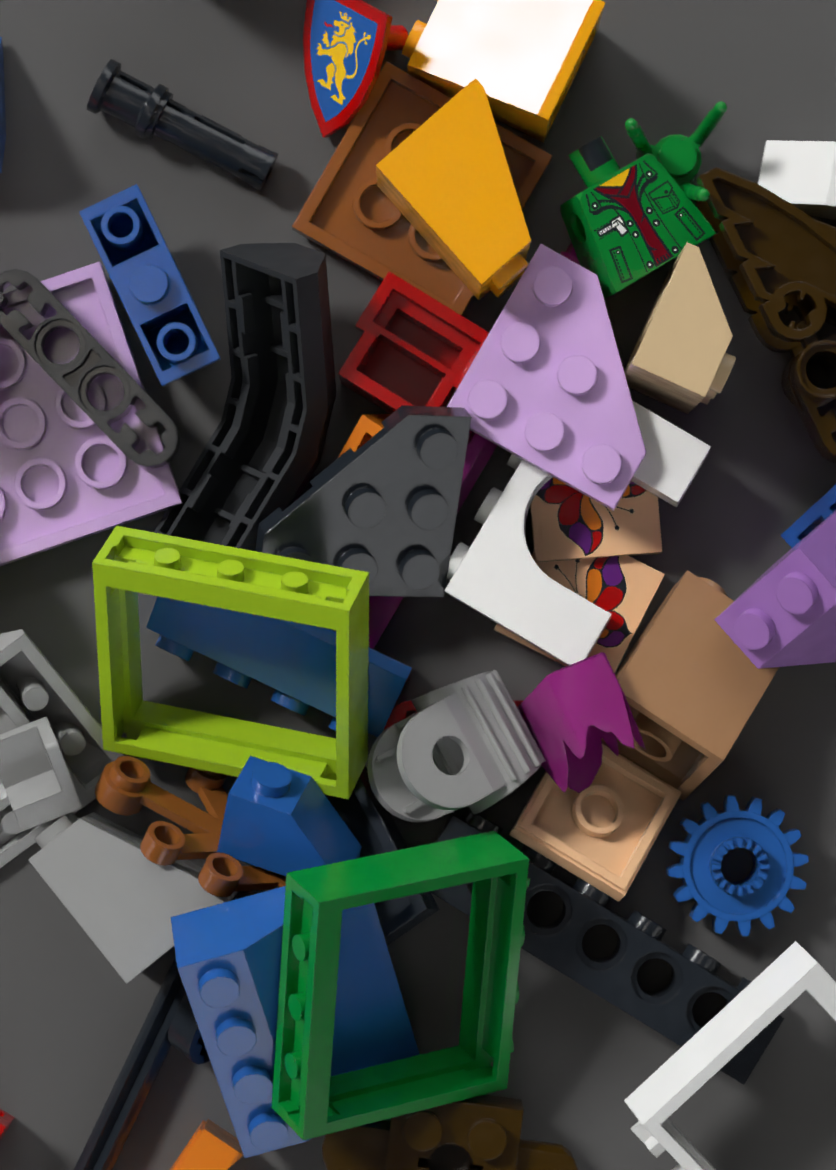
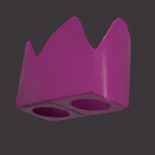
(571, 716)

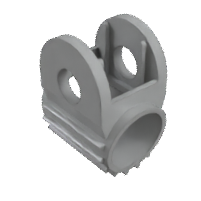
(453, 752)

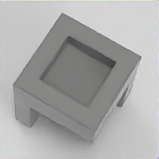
(36, 775)

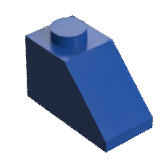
(283, 821)

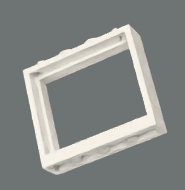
(717, 1044)

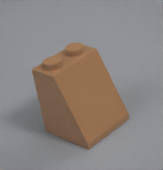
(688, 686)

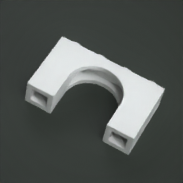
(510, 588)

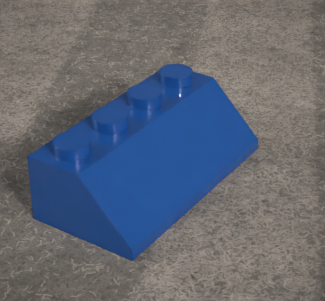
(280, 653)

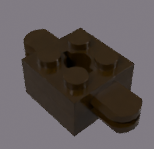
(452, 1136)

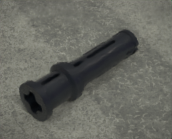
(156, 114)

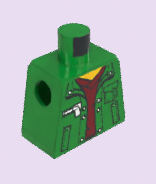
(628, 217)

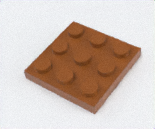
(361, 223)

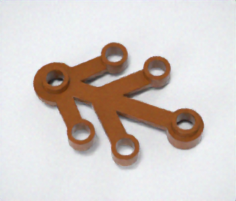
(127, 788)

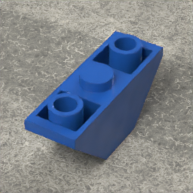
(150, 285)

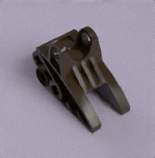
(779, 263)

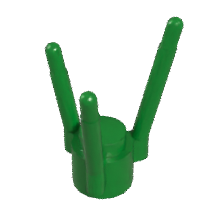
(678, 152)

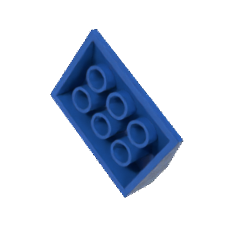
(232, 981)

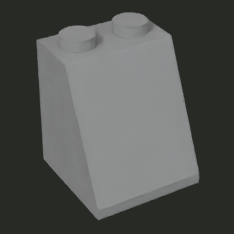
(116, 890)

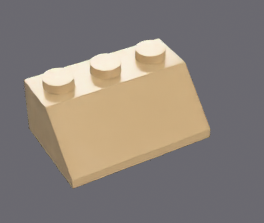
(684, 339)

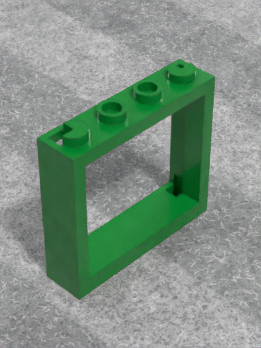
(313, 907)

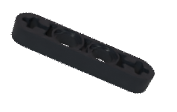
(84, 368)

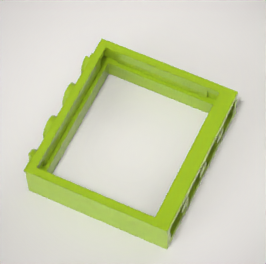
(241, 582)

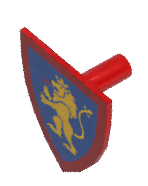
(344, 57)

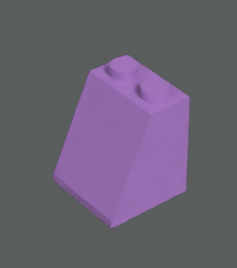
(791, 607)

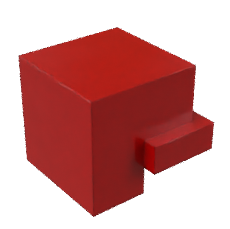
(409, 348)

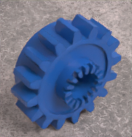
(769, 876)

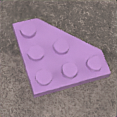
(555, 382)

